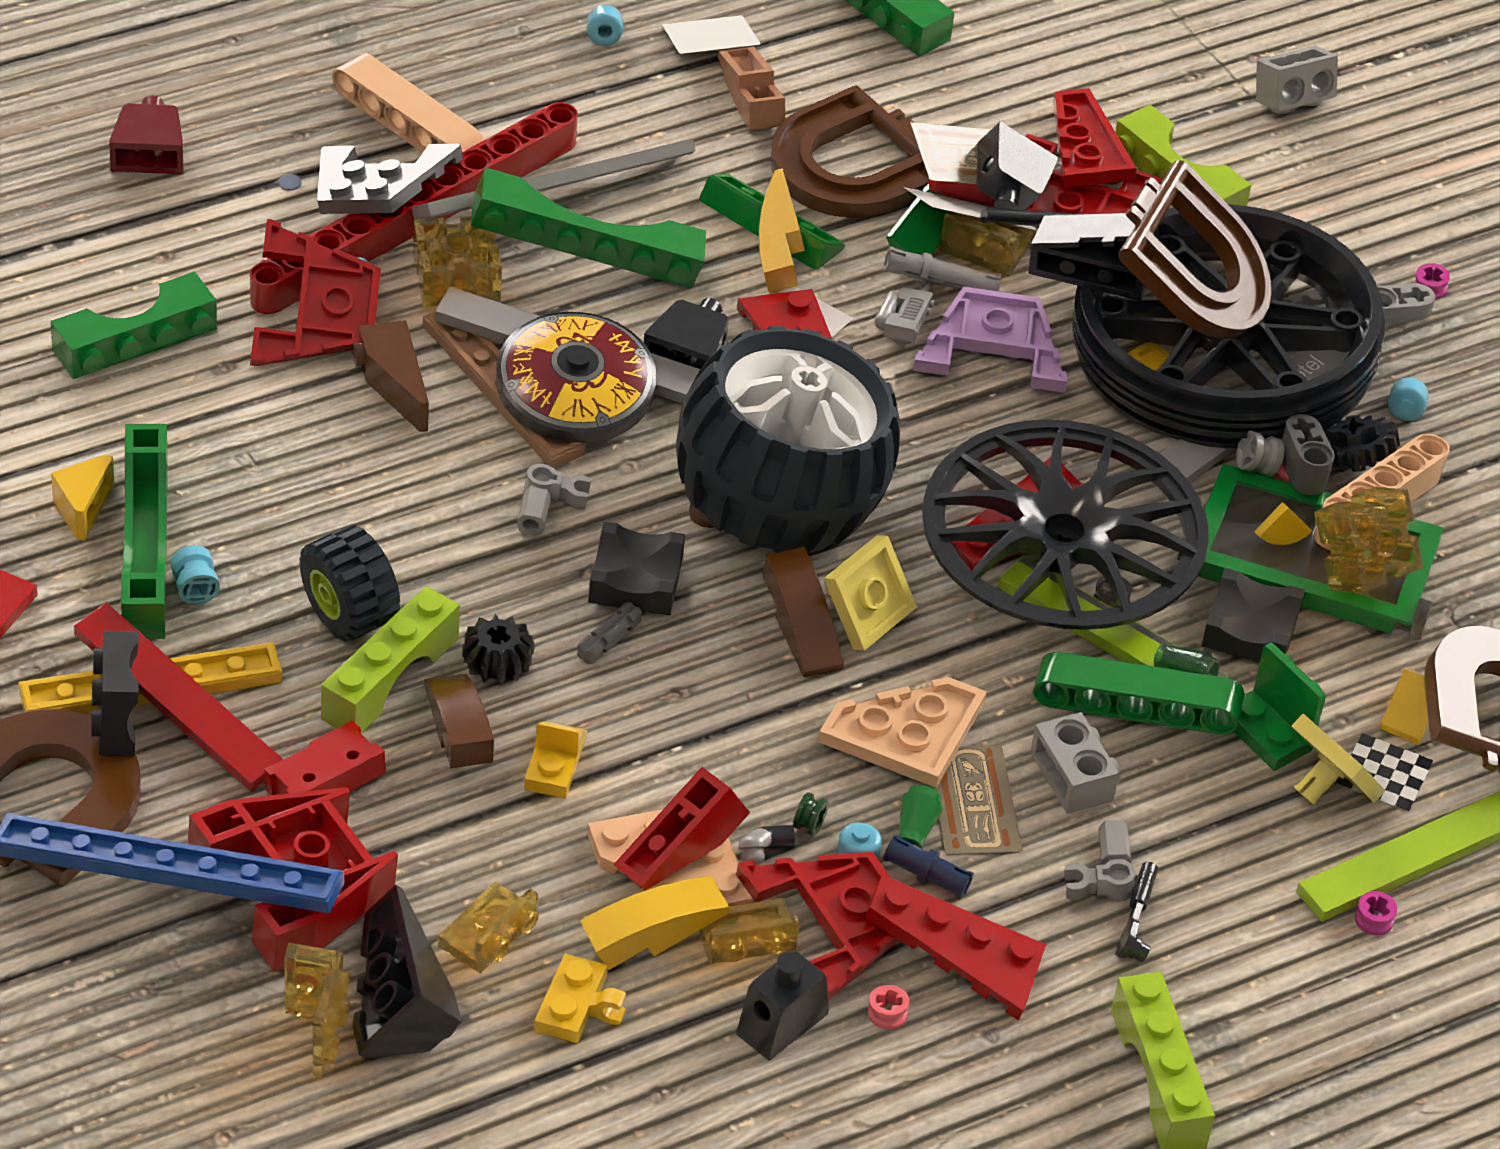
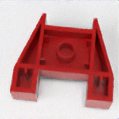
(302, 830)

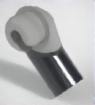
(765, 837)

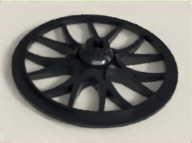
(1064, 522)

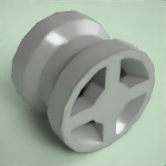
(1260, 453)

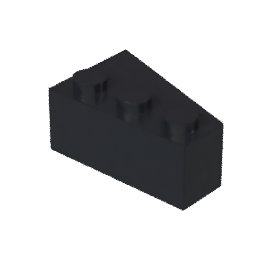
(1086, 252)

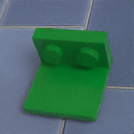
(1273, 706)

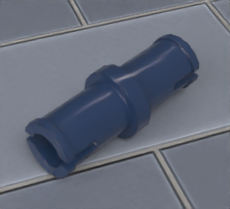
(928, 866)

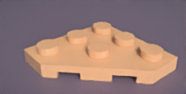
(907, 729)
(614, 836)

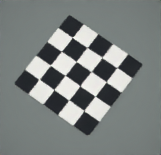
(1393, 768)

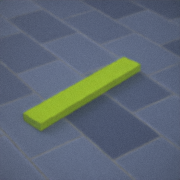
(1403, 858)

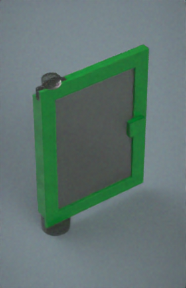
(1246, 499)

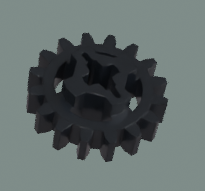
(1361, 442)

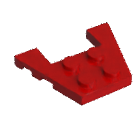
(1085, 199)
(334, 299)
(838, 895)

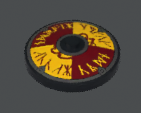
(575, 377)

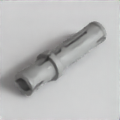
(933, 270)

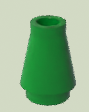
(919, 813)

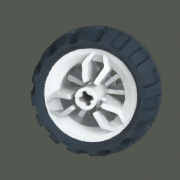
(787, 439)

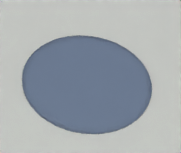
(289, 181)

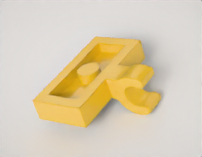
(576, 997)

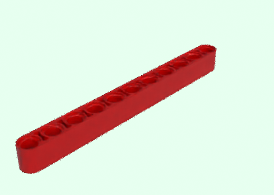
(368, 235)

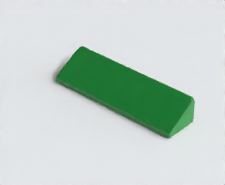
(744, 207)
(919, 227)

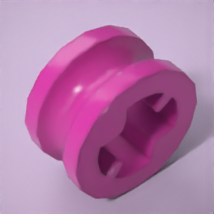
(1433, 272)
(1376, 924)

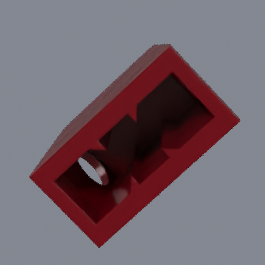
(147, 139)

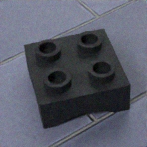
(636, 569)
(1251, 616)
(115, 692)

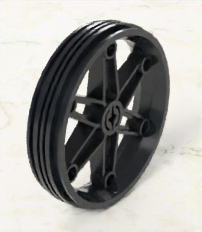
(1177, 401)

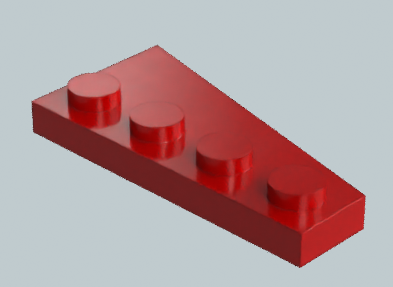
(980, 950)

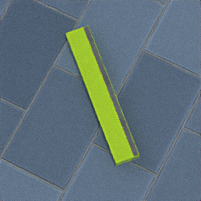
(1127, 642)

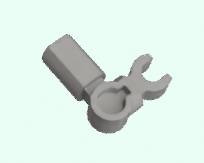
(542, 487)
(1115, 875)

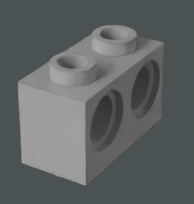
(1296, 79)
(1075, 762)

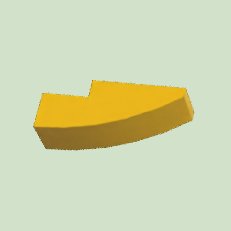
(779, 235)
(654, 919)

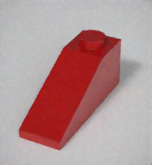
(684, 831)

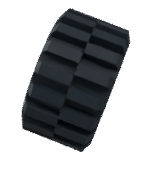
(349, 582)

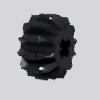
(498, 649)

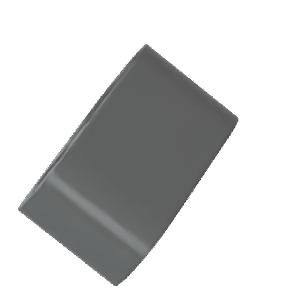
(1307, 454)

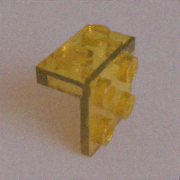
(987, 245)

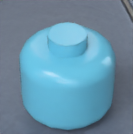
(605, 25)
(1408, 399)
(859, 838)

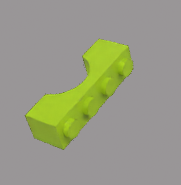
(1148, 141)
(361, 684)
(1177, 1096)

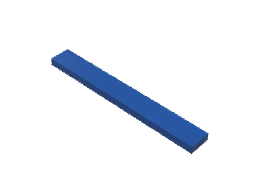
(170, 863)

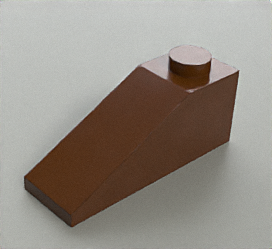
(393, 369)

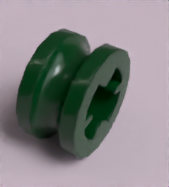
(810, 813)

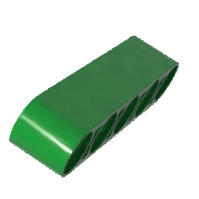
(1139, 693)

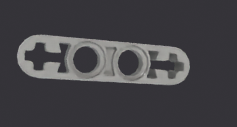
(1404, 301)

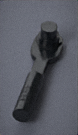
(1129, 943)

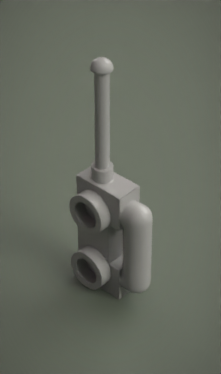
(913, 309)

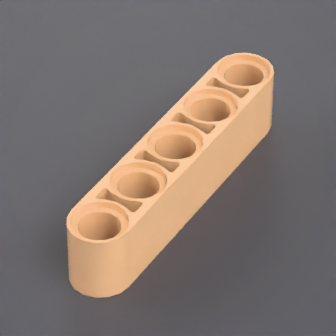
(401, 105)
(1411, 467)

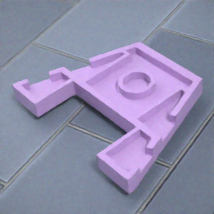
(995, 325)

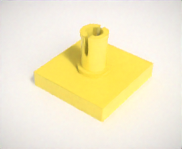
(870, 592)
(1333, 764)

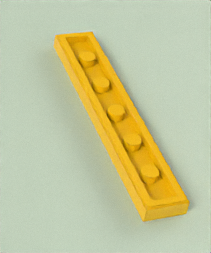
(213, 671)

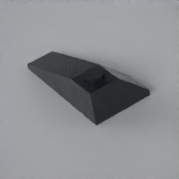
(404, 988)

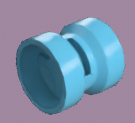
(195, 574)

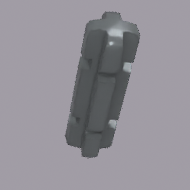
(609, 633)

